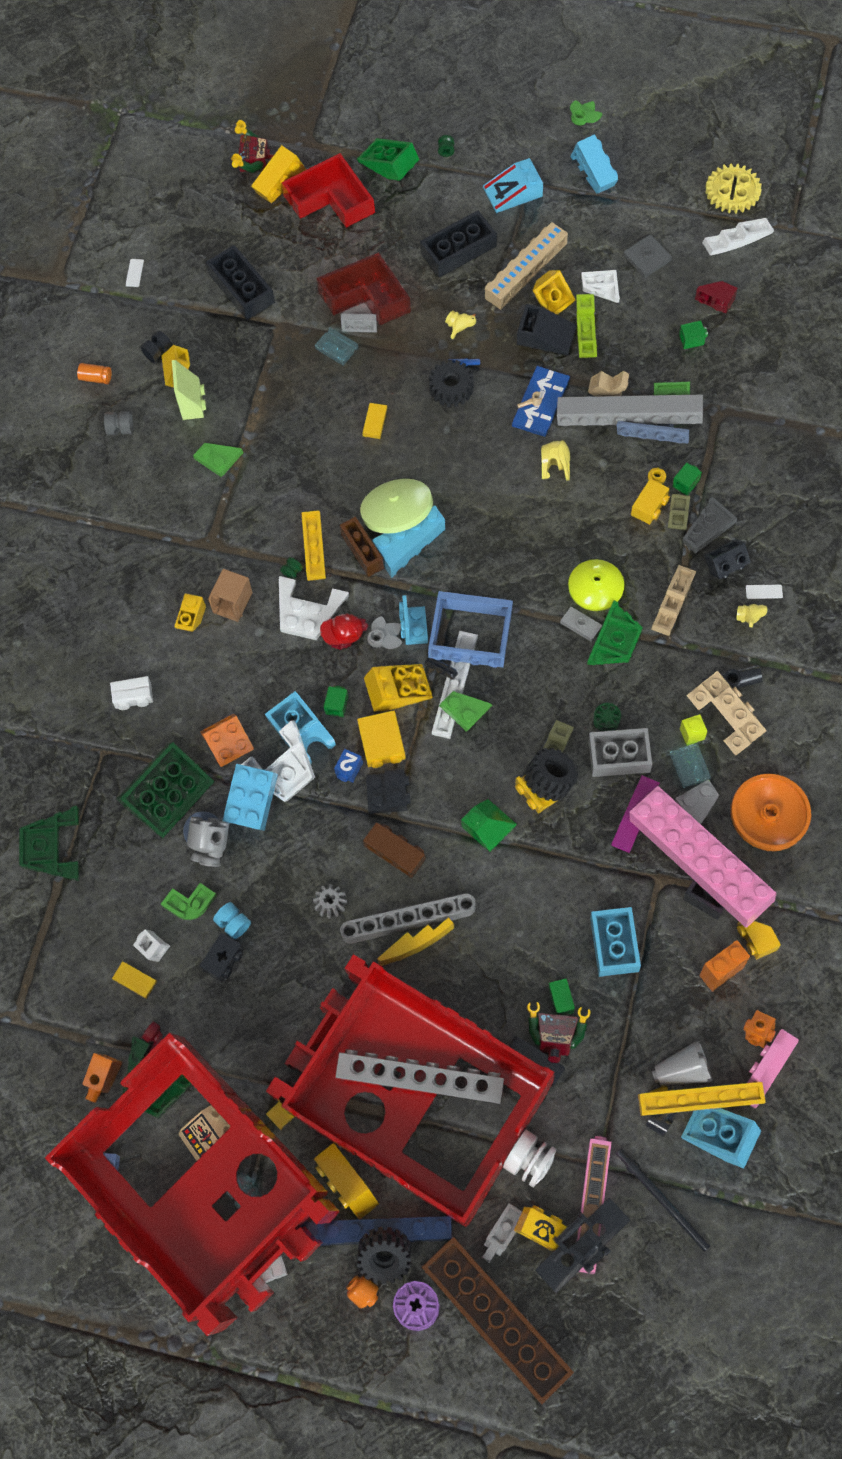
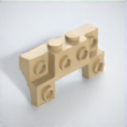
(732, 707)

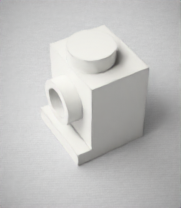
(151, 945)

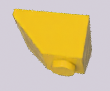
(553, 292)

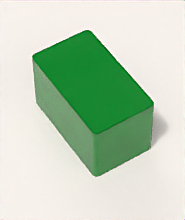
(561, 997)

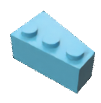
(595, 164)

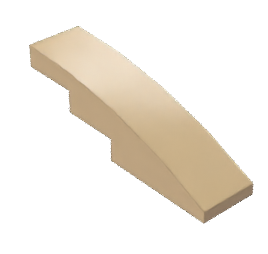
(673, 600)

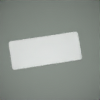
(134, 272)
(763, 591)

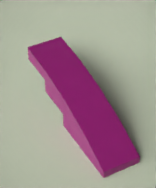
(627, 830)

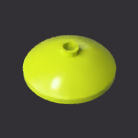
(596, 594)

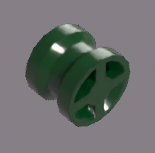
(446, 145)
(291, 568)

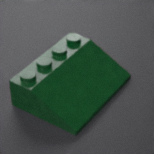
(165, 789)

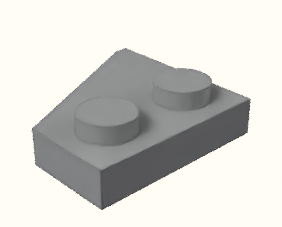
(698, 800)

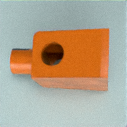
(102, 1068)

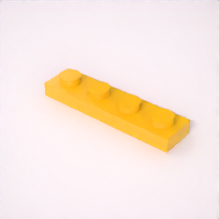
(313, 545)

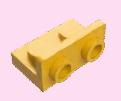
(533, 800)

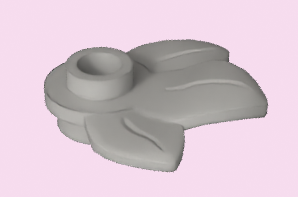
(386, 632)

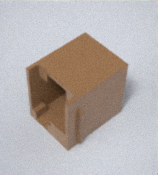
(230, 595)

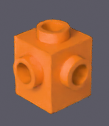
(760, 1029)

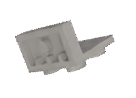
(358, 319)

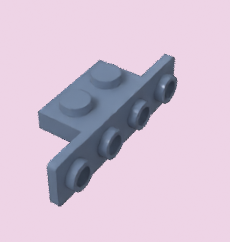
(659, 432)

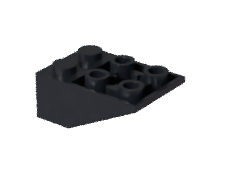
(545, 330)

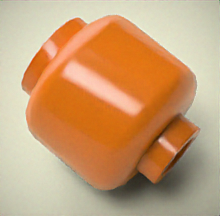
(362, 1291)

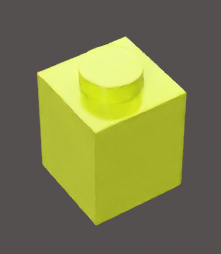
(693, 729)

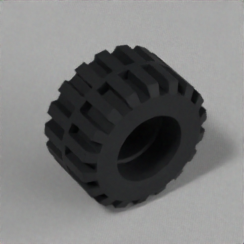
(551, 774)

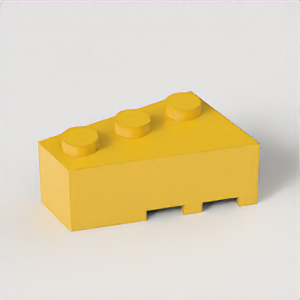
(280, 168)
(346, 1181)

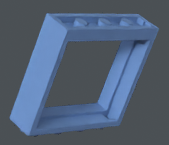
(471, 604)

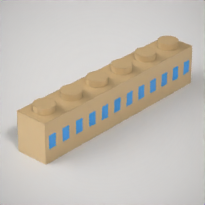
(525, 265)

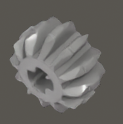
(335, 896)

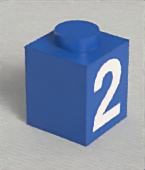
(348, 766)

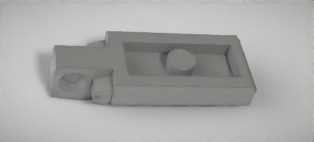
(502, 1232)

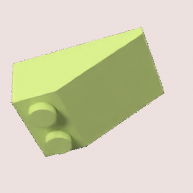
(188, 392)

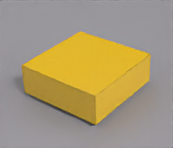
(279, 1116)

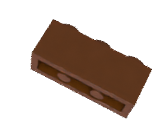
(362, 546)
(394, 849)

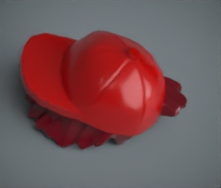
(342, 630)

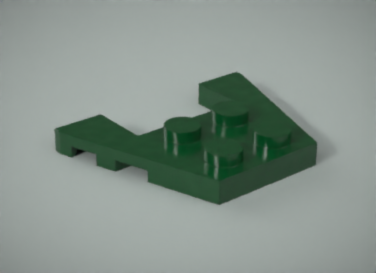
(41, 845)
(170, 1095)

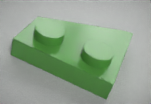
(217, 457)
(464, 709)

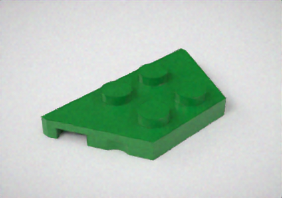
(616, 638)

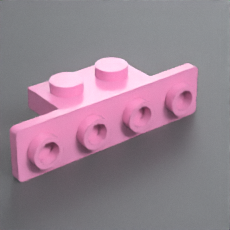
(773, 1060)

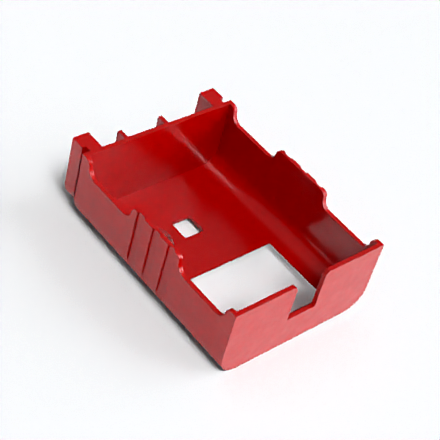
(403, 1023)
(182, 1235)

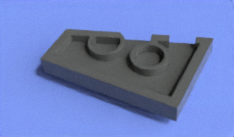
(711, 523)

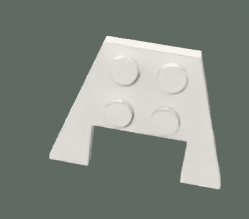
(302, 616)
(292, 767)

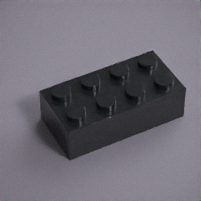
(458, 243)
(240, 282)

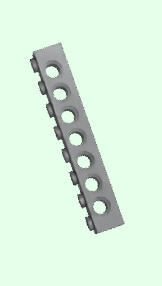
(346, 1070)

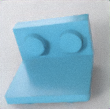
(413, 623)

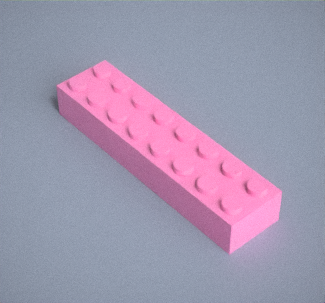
(702, 856)

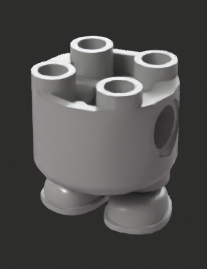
(208, 839)

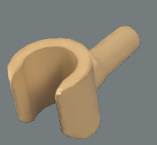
(536, 402)

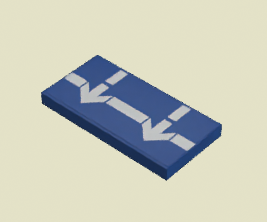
(539, 418)

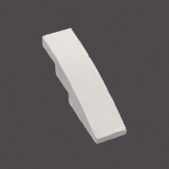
(737, 237)

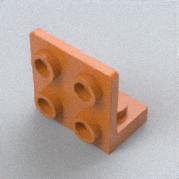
(227, 740)

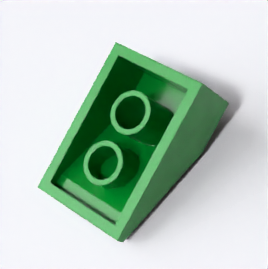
(389, 158)

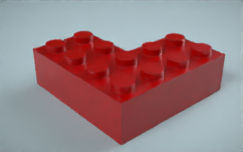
(332, 184)

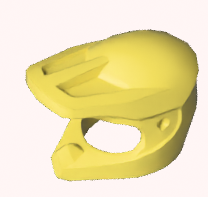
(556, 454)

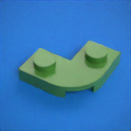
(190, 907)

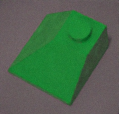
(487, 824)

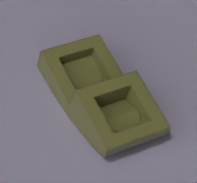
(678, 512)
(559, 736)

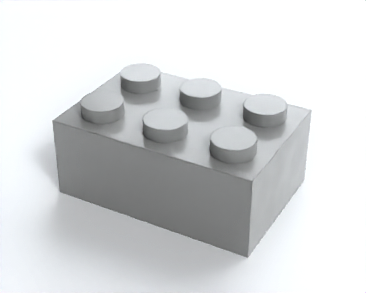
(620, 752)

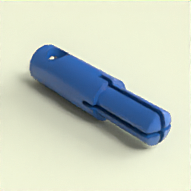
(467, 361)

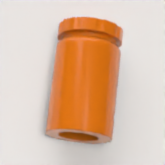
(94, 373)

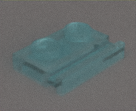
(336, 346)
(690, 765)

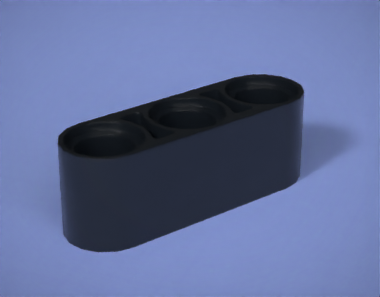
(536, 1056)

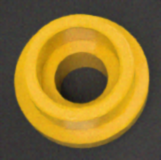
(657, 471)

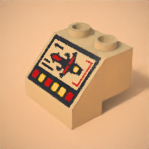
(203, 1131)

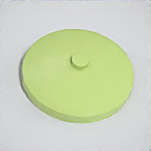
(396, 506)

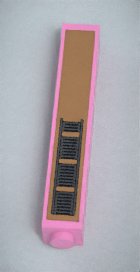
(594, 1183)

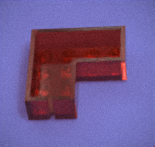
(365, 282)

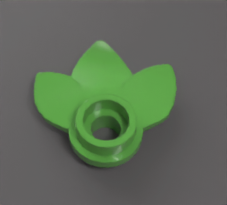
(584, 113)

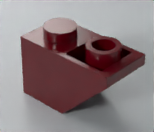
(717, 295)

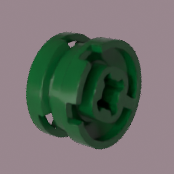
(606, 717)

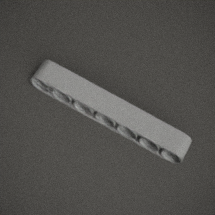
(400, 925)

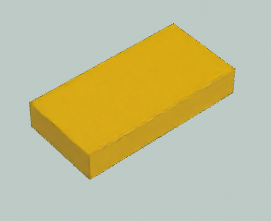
(374, 420)
(134, 980)

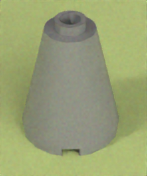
(683, 1067)

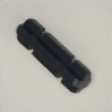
(441, 667)

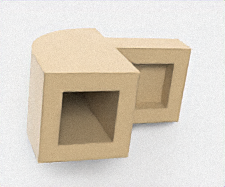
(605, 385)

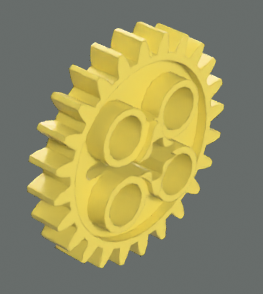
(746, 190)

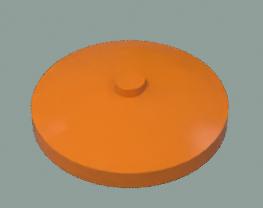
(770, 812)

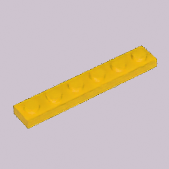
(701, 1098)

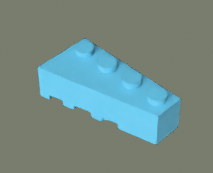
(402, 546)

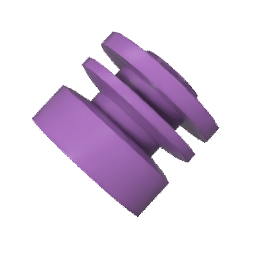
(423, 1317)

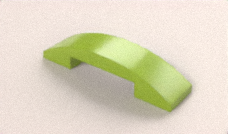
(586, 325)

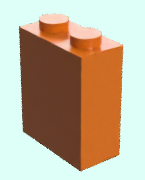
(724, 965)

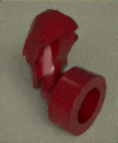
(153, 1034)

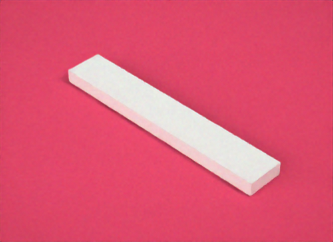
(443, 722)

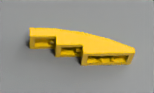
(411, 945)

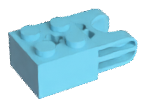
(307, 723)

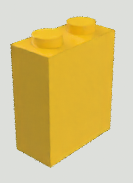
(381, 739)

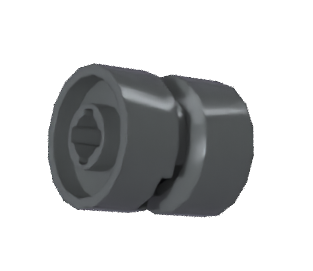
(118, 423)

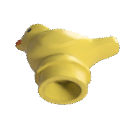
(459, 322)
(751, 613)

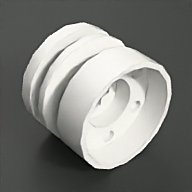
(530, 1158)

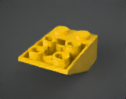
(397, 686)

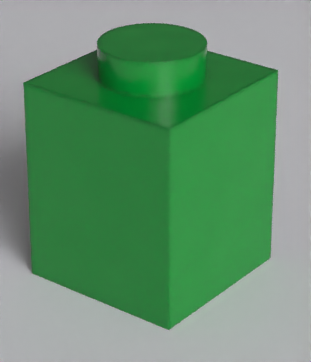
(693, 334)
(687, 479)
(336, 701)

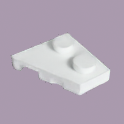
(601, 284)

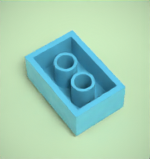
(250, 797)
(615, 941)

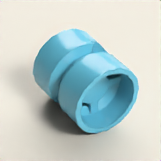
(230, 919)

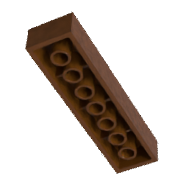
(497, 1320)

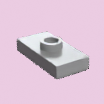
(581, 624)

